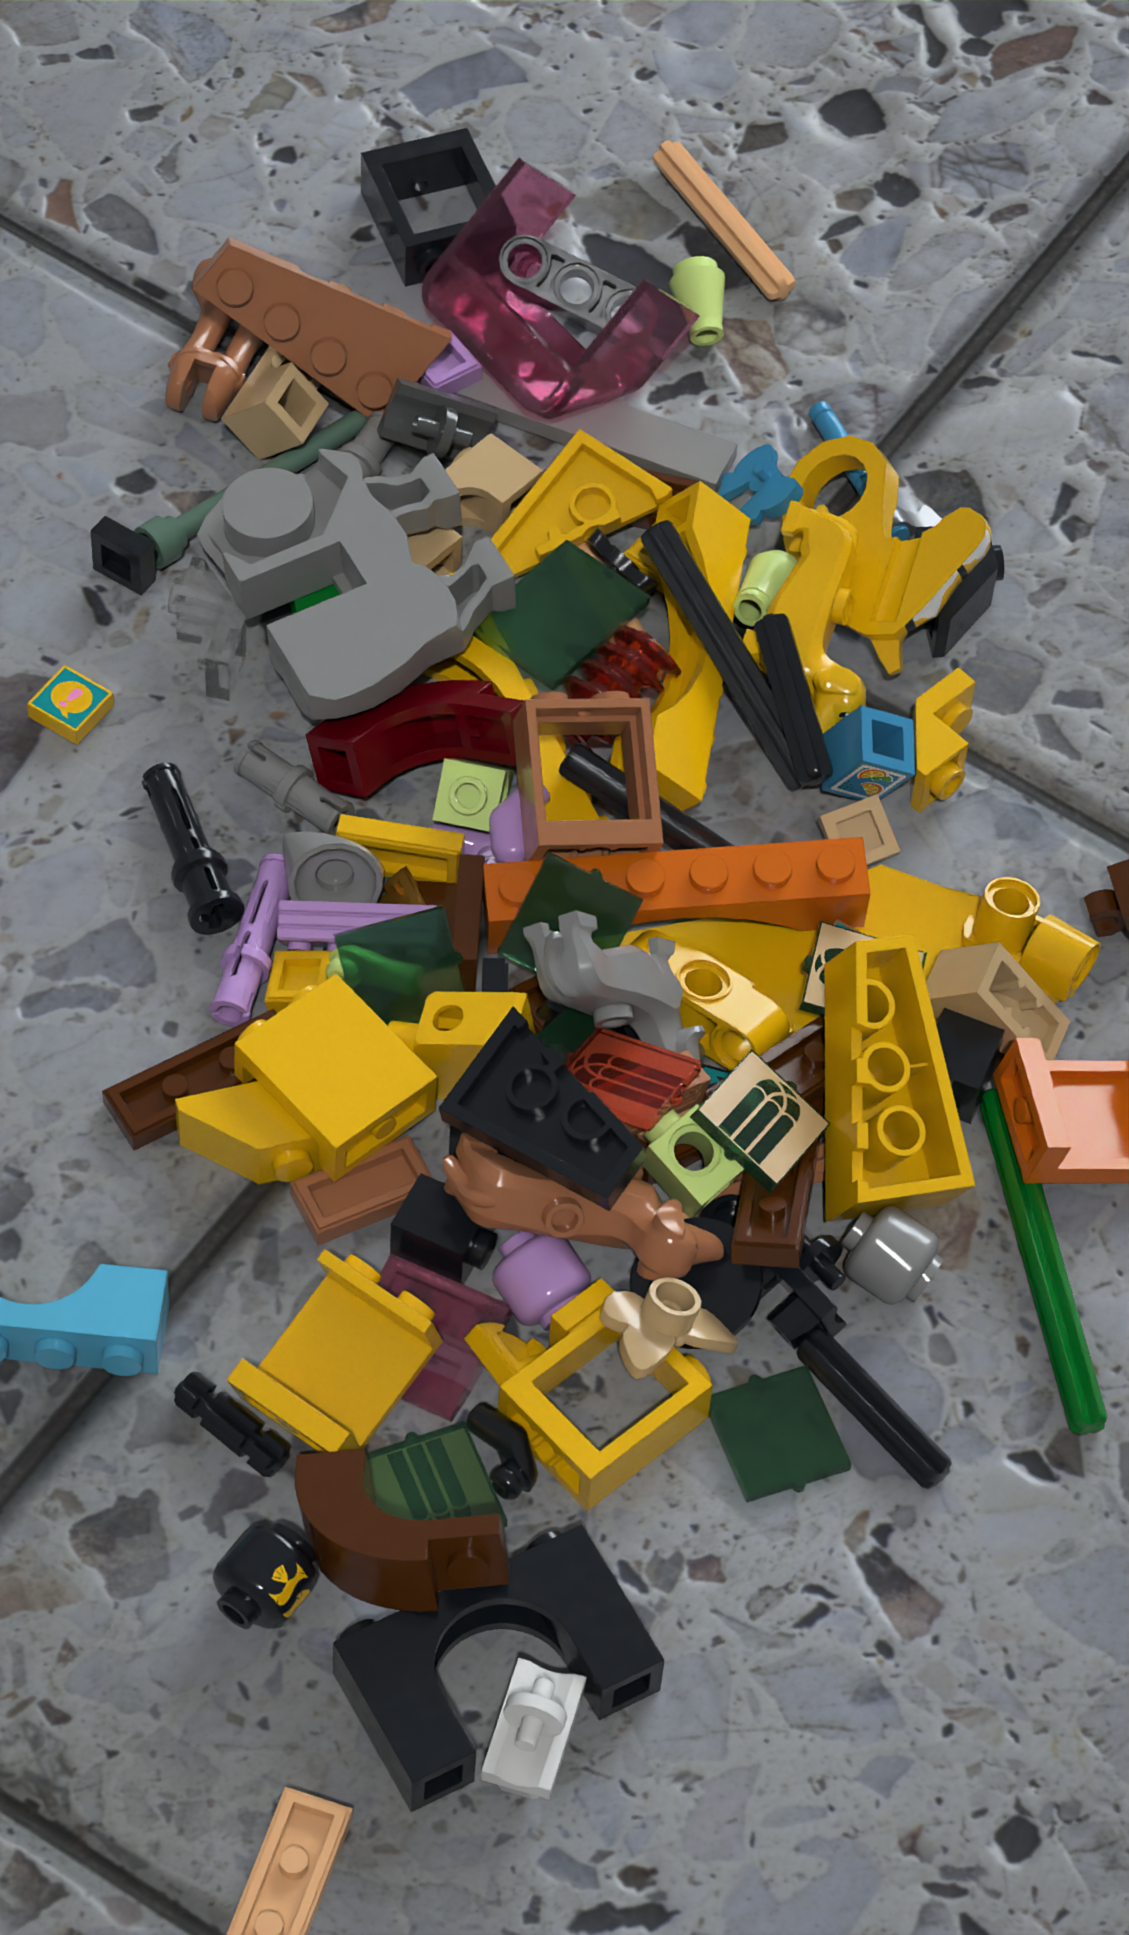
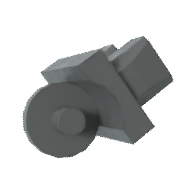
(434, 419)

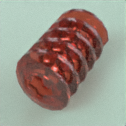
(621, 667)

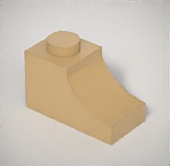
(996, 990)

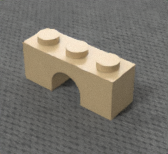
(275, 406)
(490, 486)

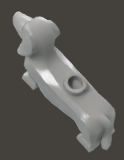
(613, 983)

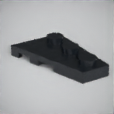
(539, 1114)

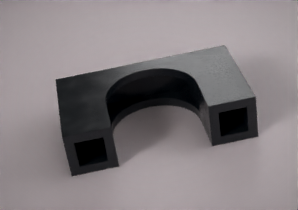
(554, 1593)

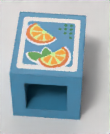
(869, 753)

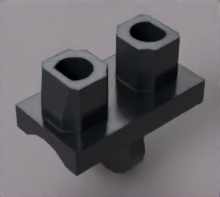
(808, 1305)

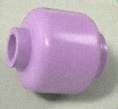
(538, 1276)

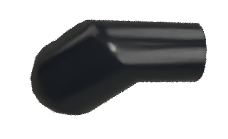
(511, 1441)

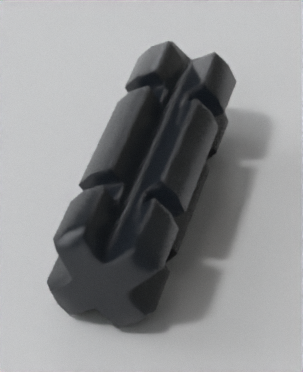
(231, 1424)

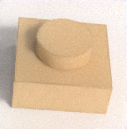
(863, 820)

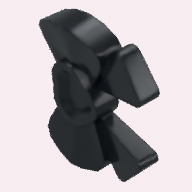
(621, 562)

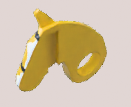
(893, 579)

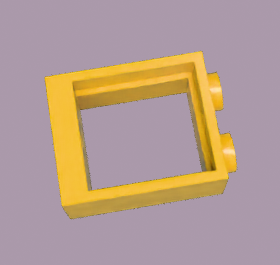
(565, 1450)

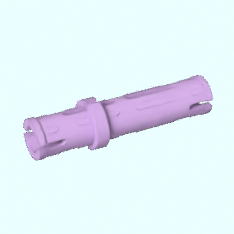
(247, 960)

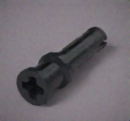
(197, 868)

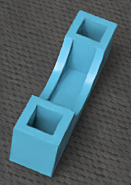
(105, 1324)

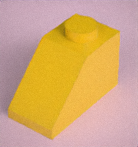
(246, 1133)

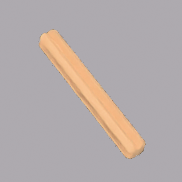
(724, 220)

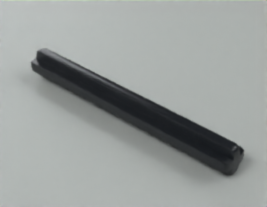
(721, 642)

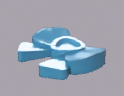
(770, 487)

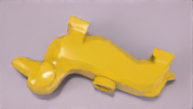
(815, 601)

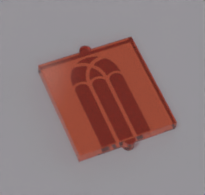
(632, 1076)

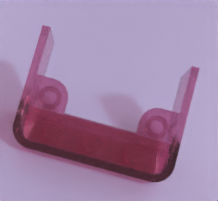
(522, 340)

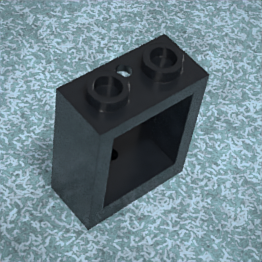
(414, 171)

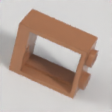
(602, 714)

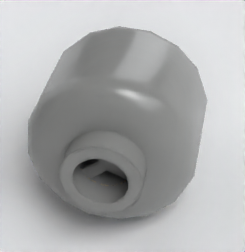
(891, 1254)

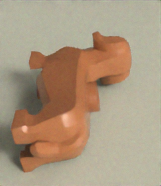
(515, 1197)

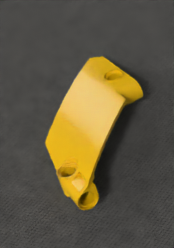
(747, 977)

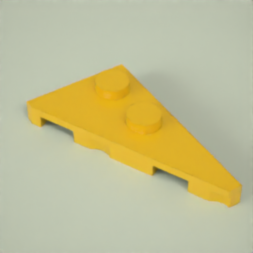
(577, 492)

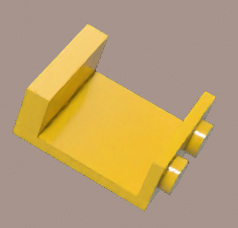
(341, 1359)

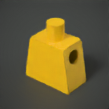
(456, 1029)

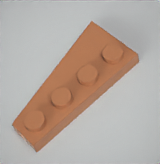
(321, 325)

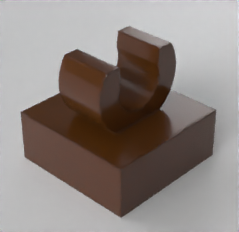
(1111, 907)

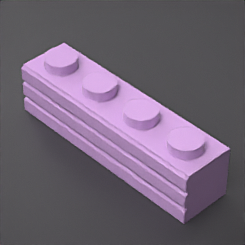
(314, 922)

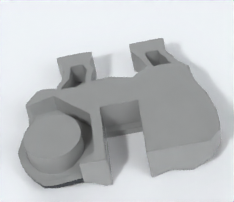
(393, 618)

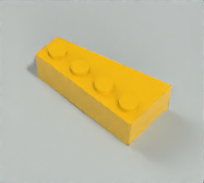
(887, 1087)

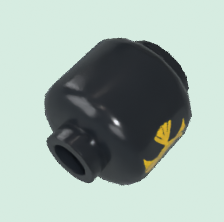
(265, 1576)

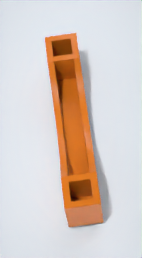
(766, 883)

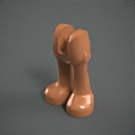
(201, 363)

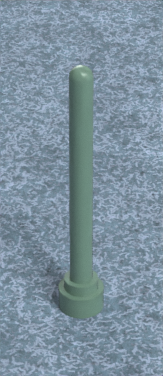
(172, 533)

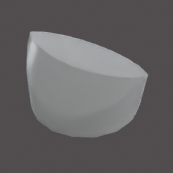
(330, 869)

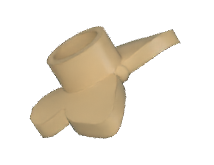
(661, 1320)

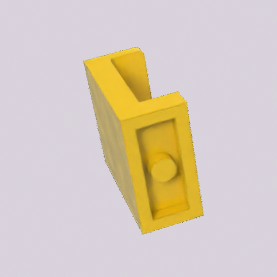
(337, 1073)

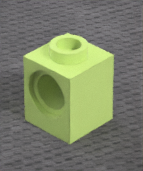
(470, 792)
(689, 1187)

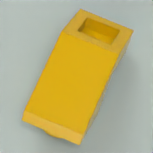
(938, 748)

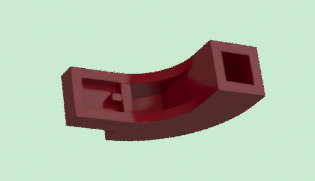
(412, 729)

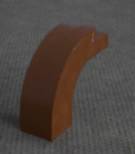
(388, 1557)

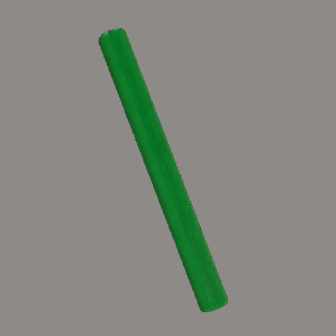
(1047, 1280)

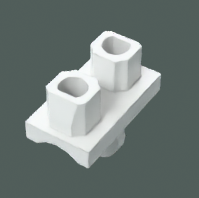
(533, 1730)

